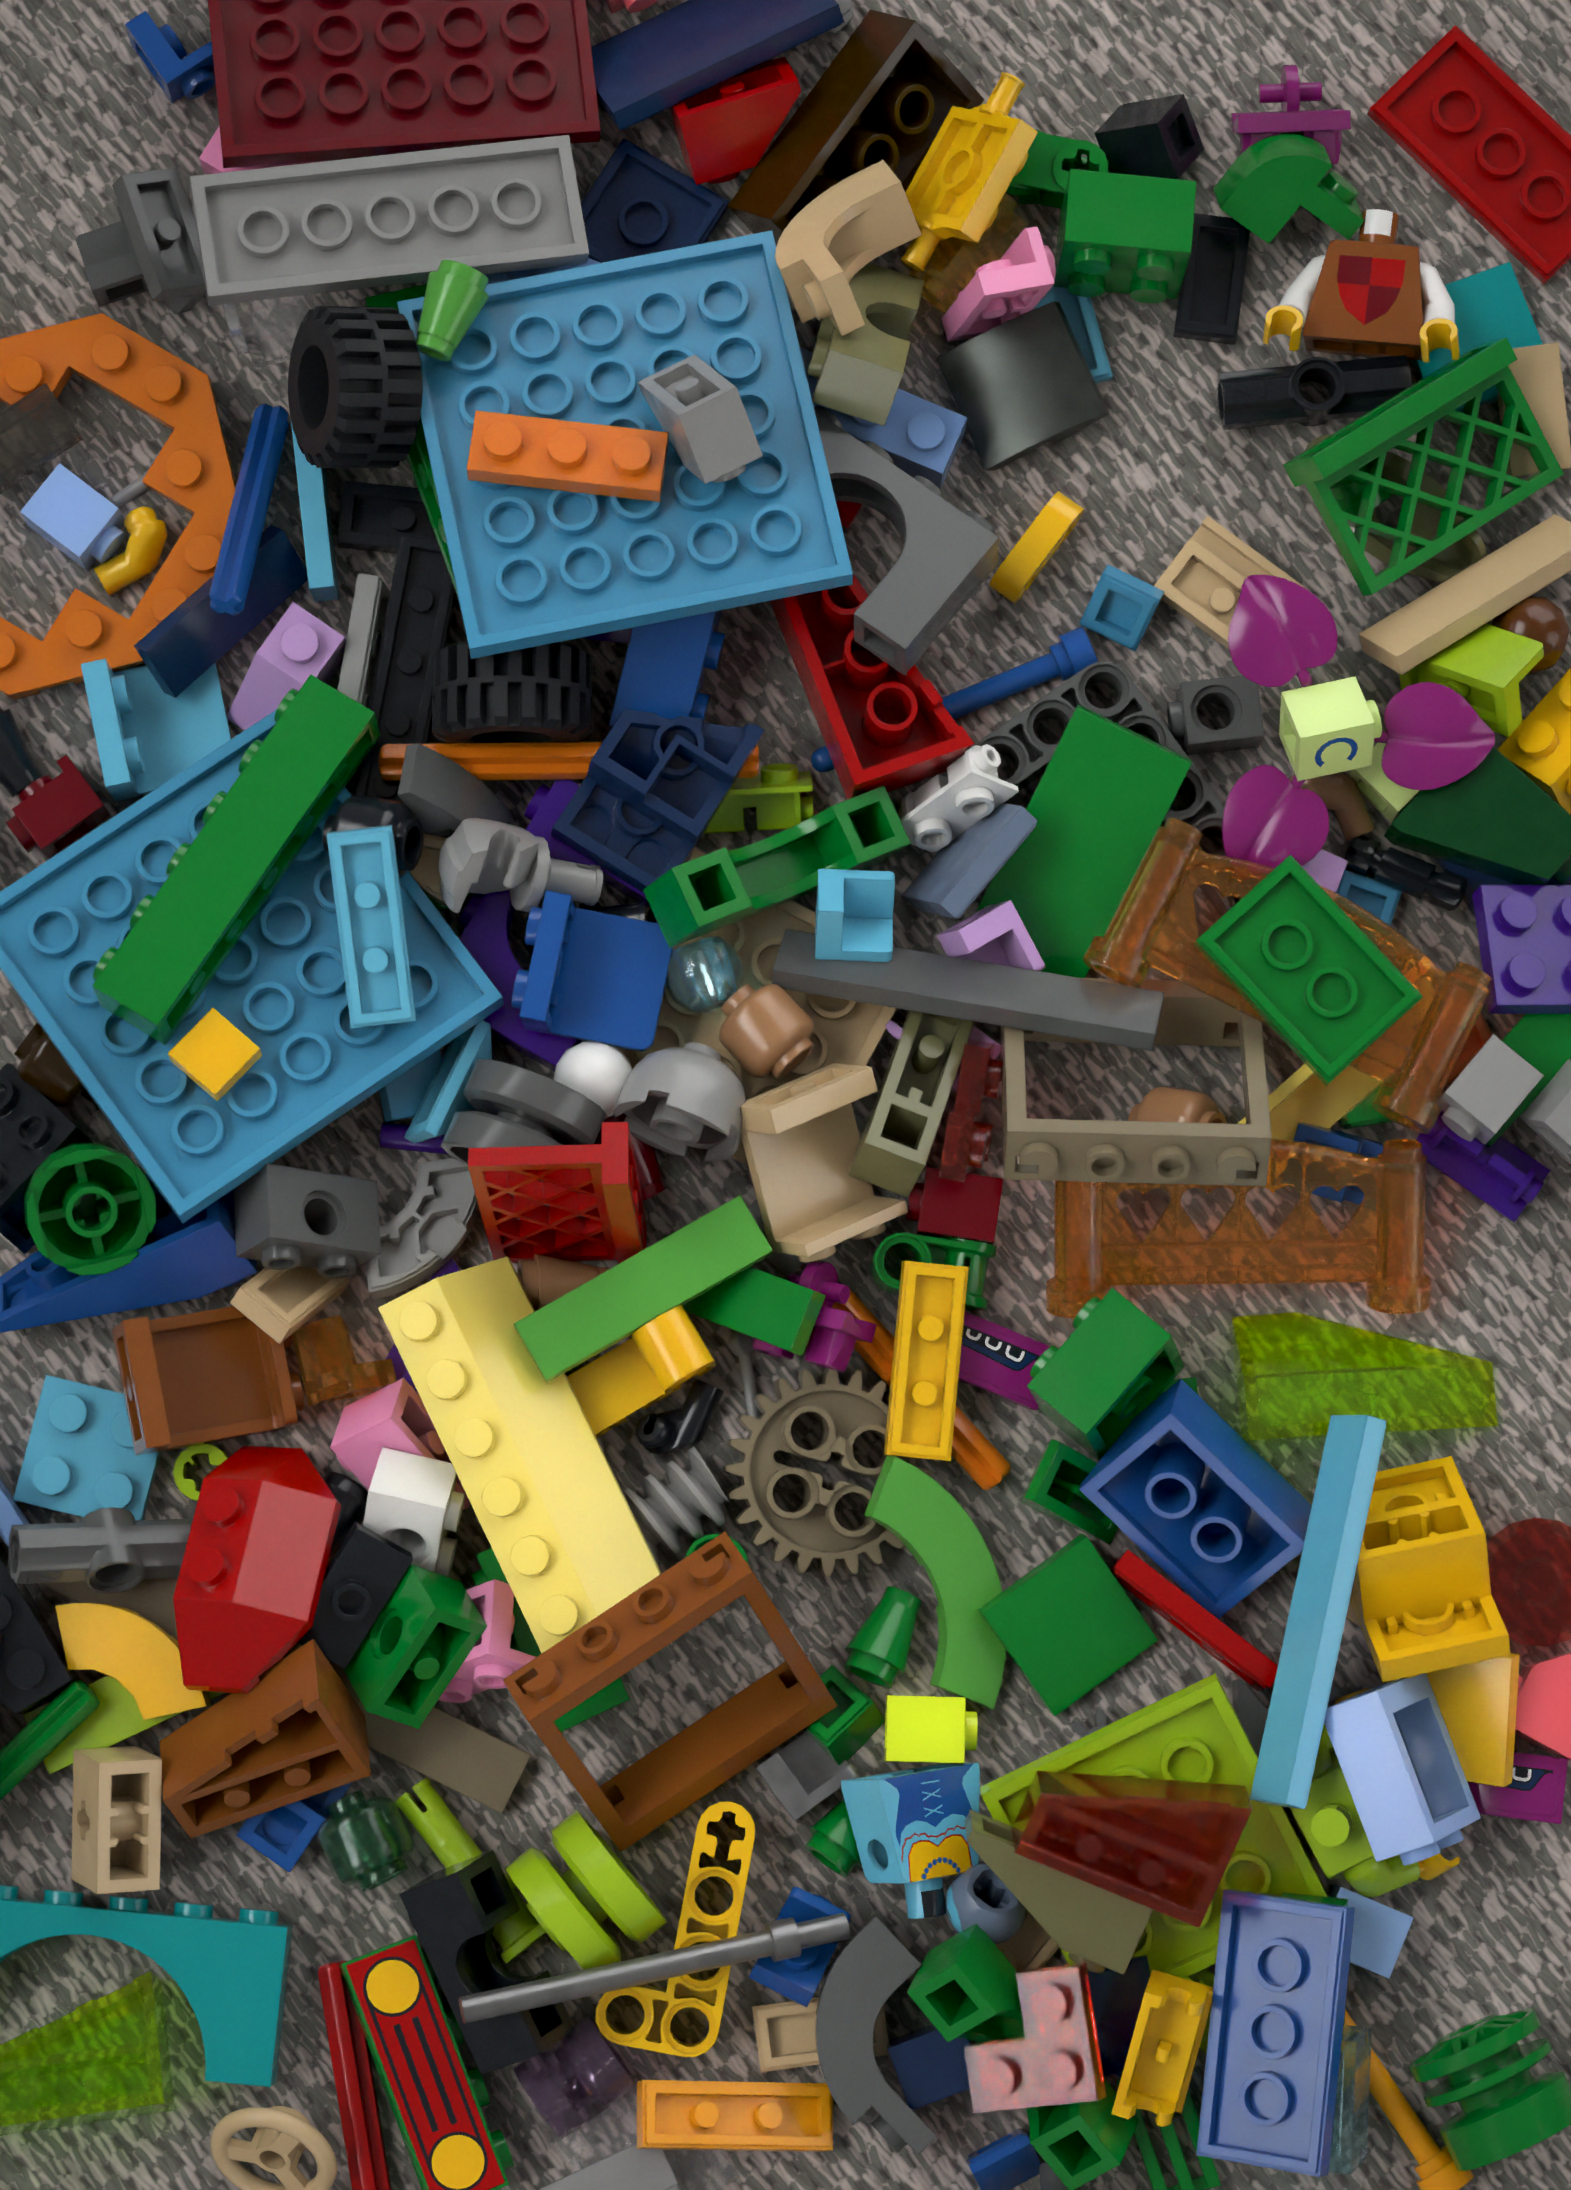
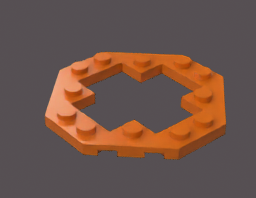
(188, 471)

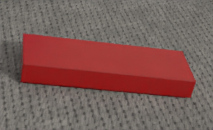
(1194, 1621)

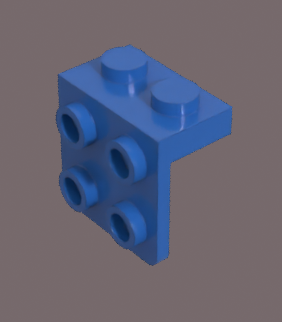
(592, 975)

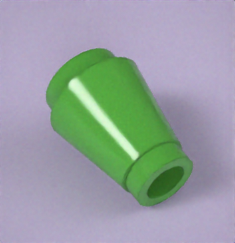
(449, 308)

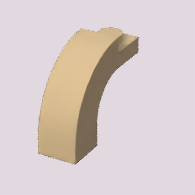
(838, 238)

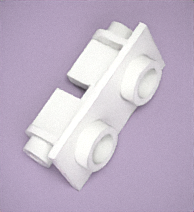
(945, 810)

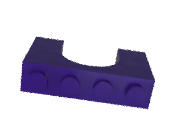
(488, 927)

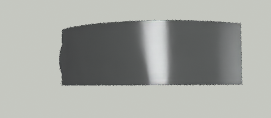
(846, 2015)

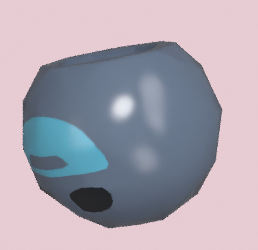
(985, 1900)

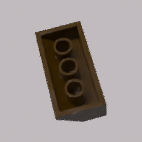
(871, 105)

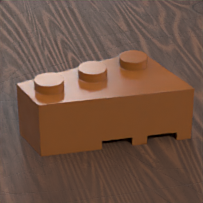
(265, 1747)

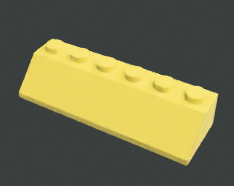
(520, 1450)

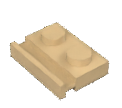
(1209, 577)

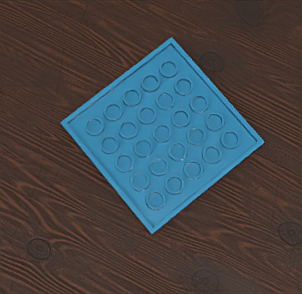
(573, 349)
(274, 986)

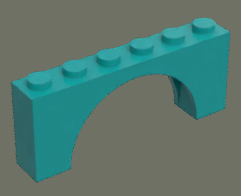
(224, 1966)

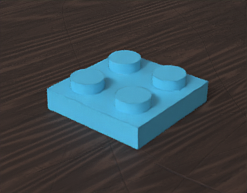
(84, 1453)

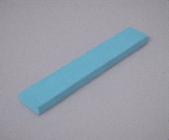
(1318, 1611)

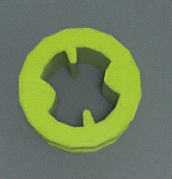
(187, 1486)

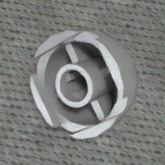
(684, 1101)

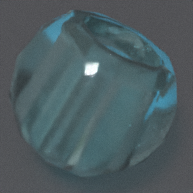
(704, 974)

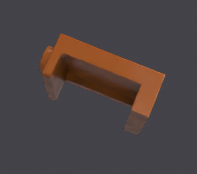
(203, 1379)

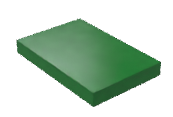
(1308, 970)

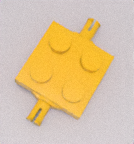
(967, 171)

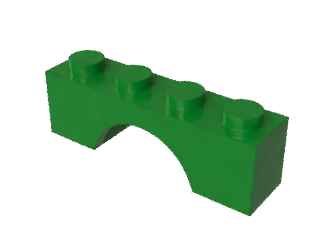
(762, 875)
(974, 1995)

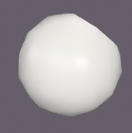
(595, 1072)

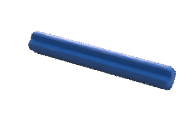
(248, 509)

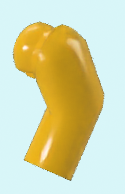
(141, 552)

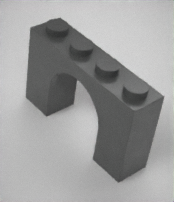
(942, 554)

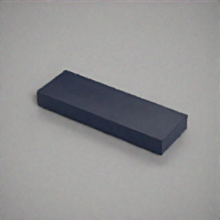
(198, 637)

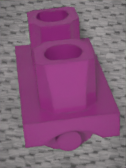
(1319, 125)
(834, 1329)

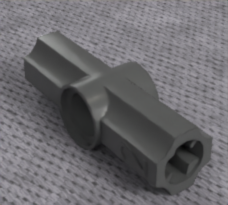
(102, 1549)

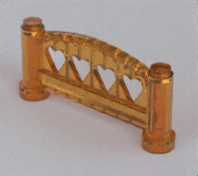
(1159, 930)
(1376, 1246)

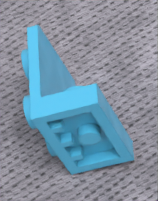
(147, 733)

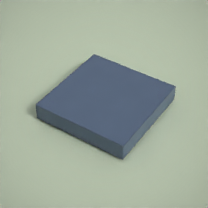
(970, 862)

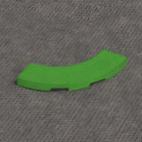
(960, 1569)

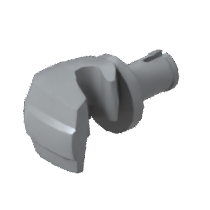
(499, 857)

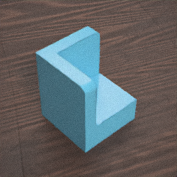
(854, 915)

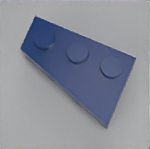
(668, 667)

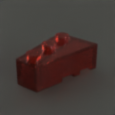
(1135, 1836)

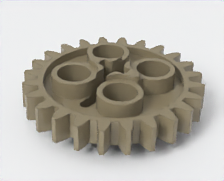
(812, 1527)

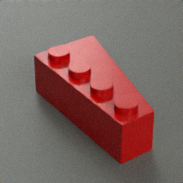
(870, 715)

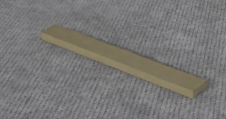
(440, 1749)

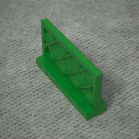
(1400, 418)

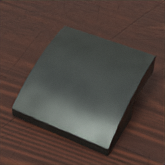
(1022, 385)

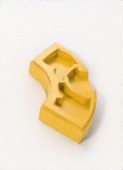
(132, 1652)

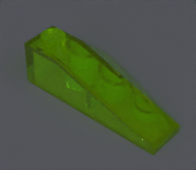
(1306, 1368)

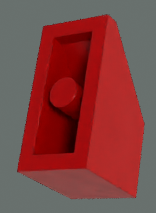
(734, 121)

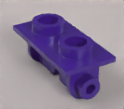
(1496, 1175)

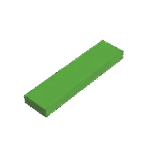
(643, 1288)

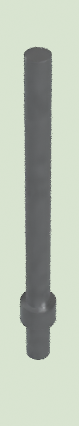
(780, 1940)

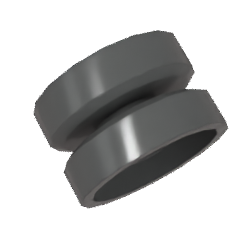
(518, 1111)

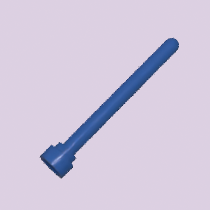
(1064, 660)

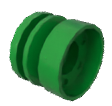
(1494, 2086)

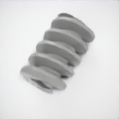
(677, 1504)

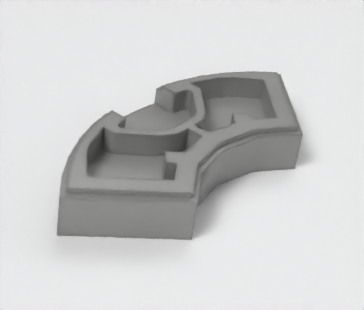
(426, 1230)

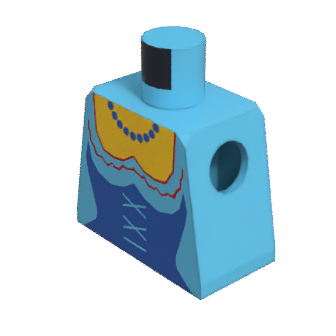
(914, 1829)

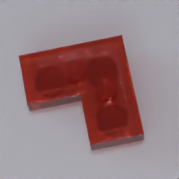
(966, 1135)
(1056, 2057)

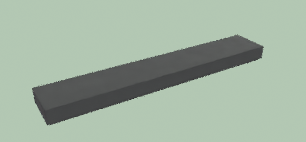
(977, 992)

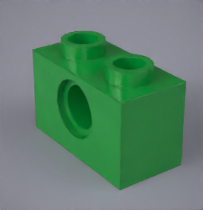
(415, 1646)

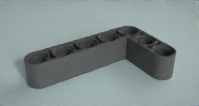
(1133, 712)

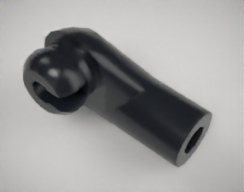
(682, 1426)

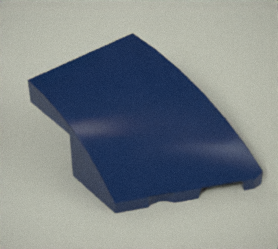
(653, 792)

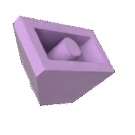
(284, 661)

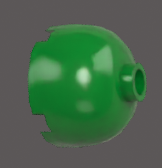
(89, 1208)

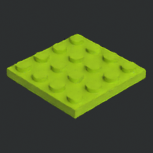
(1188, 1739)

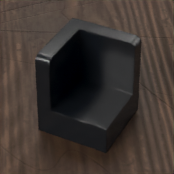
(1151, 138)

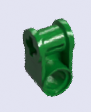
(1048, 168)
(938, 1251)

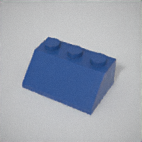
(1199, 1500)

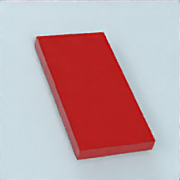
(1486, 148)

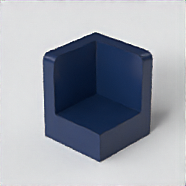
(929, 2065)

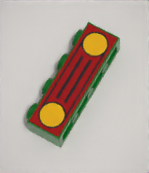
(423, 2070)

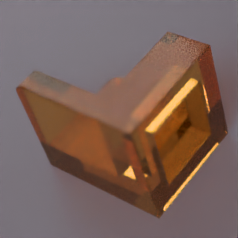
(330, 1364)

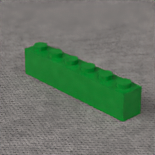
(235, 859)

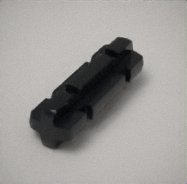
(1405, 873)

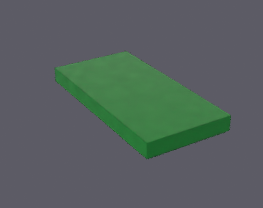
(1092, 830)

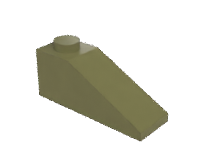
(910, 1101)
(1078, 1916)

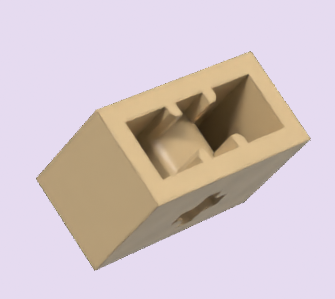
(116, 1819)

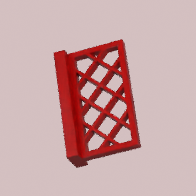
(607, 1199)

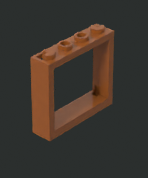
(713, 1745)

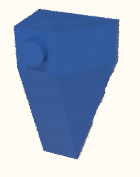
(171, 1267)

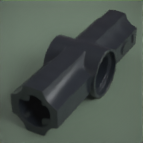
(1274, 398)

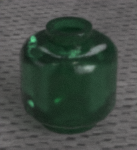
(365, 1841)

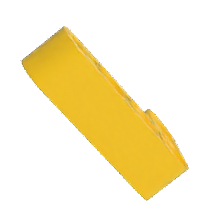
(641, 1370)
(693, 1927)

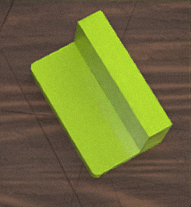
(1485, 672)

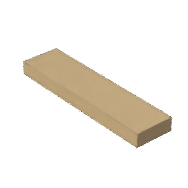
(1471, 597)

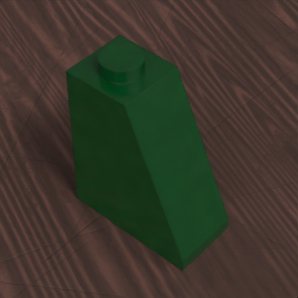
(1490, 824)

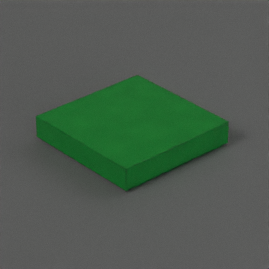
(1068, 1624)

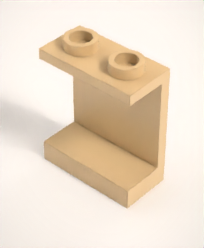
(800, 1159)

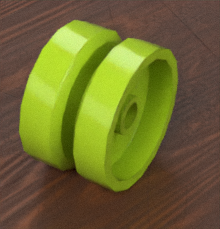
(581, 1898)

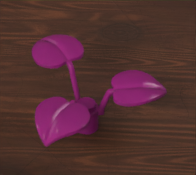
(1428, 738)

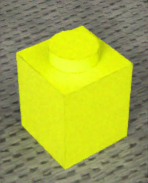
(928, 1729)

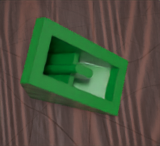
(1057, 1493)

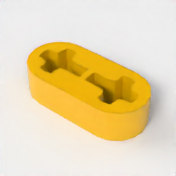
(1036, 547)

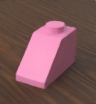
(390, 1420)

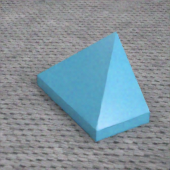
(447, 1086)

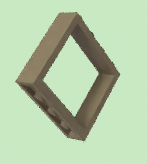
(1142, 1148)

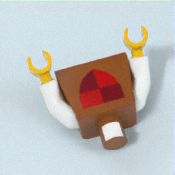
(1368, 299)

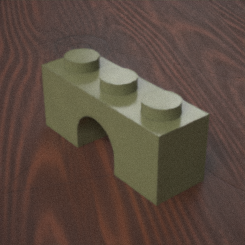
(866, 366)

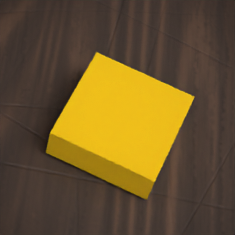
(215, 1054)

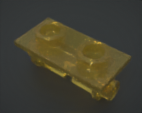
(957, 259)

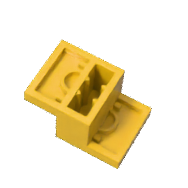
(1425, 1575)

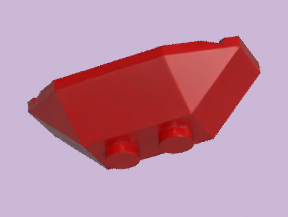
(252, 1566)

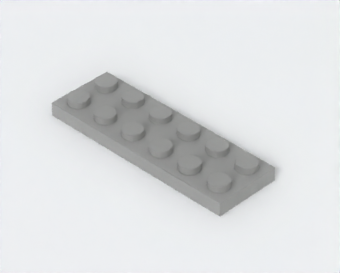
(387, 219)

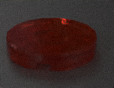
(1532, 1580)

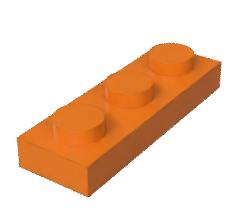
(567, 456)

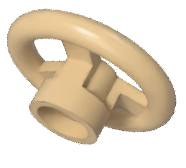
(275, 2147)

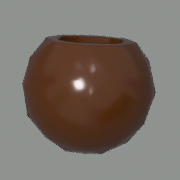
(1540, 621)

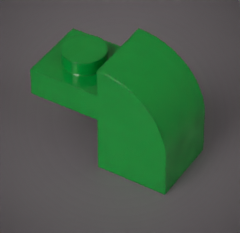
(1277, 178)

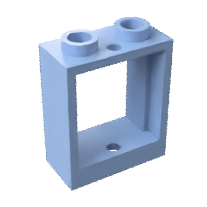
(1401, 1769)

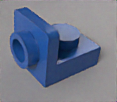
(162, 55)
(799, 1976)

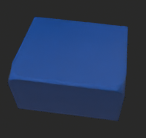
(1005, 2162)

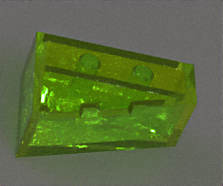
(90, 2064)

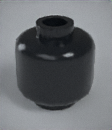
(368, 812)

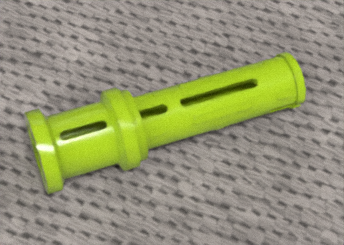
(454, 1845)

